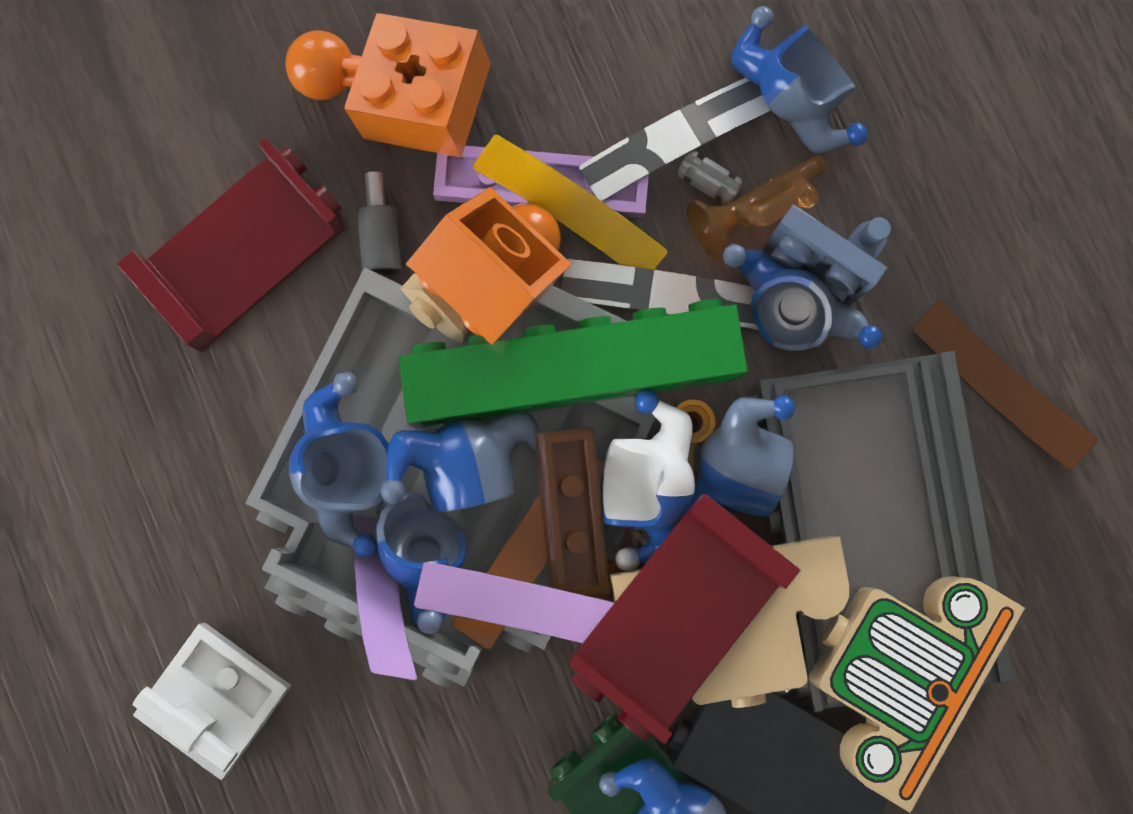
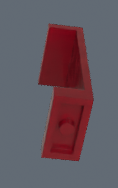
(237, 249)
(679, 618)

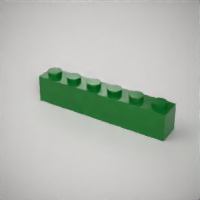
(573, 365)

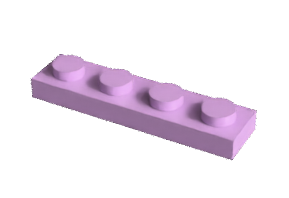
(460, 182)

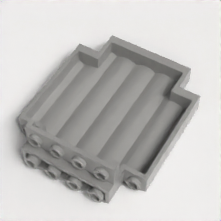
(367, 343)

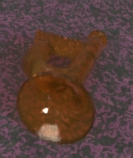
(757, 208)

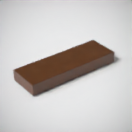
(572, 511)

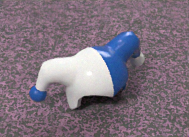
(649, 480)

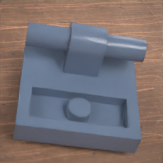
(843, 264)

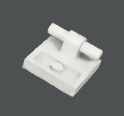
(211, 700)

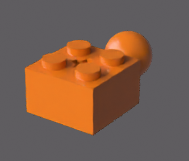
(407, 89)
(491, 261)

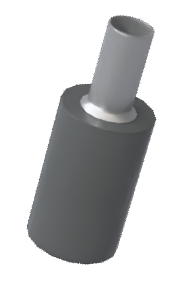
(378, 230)

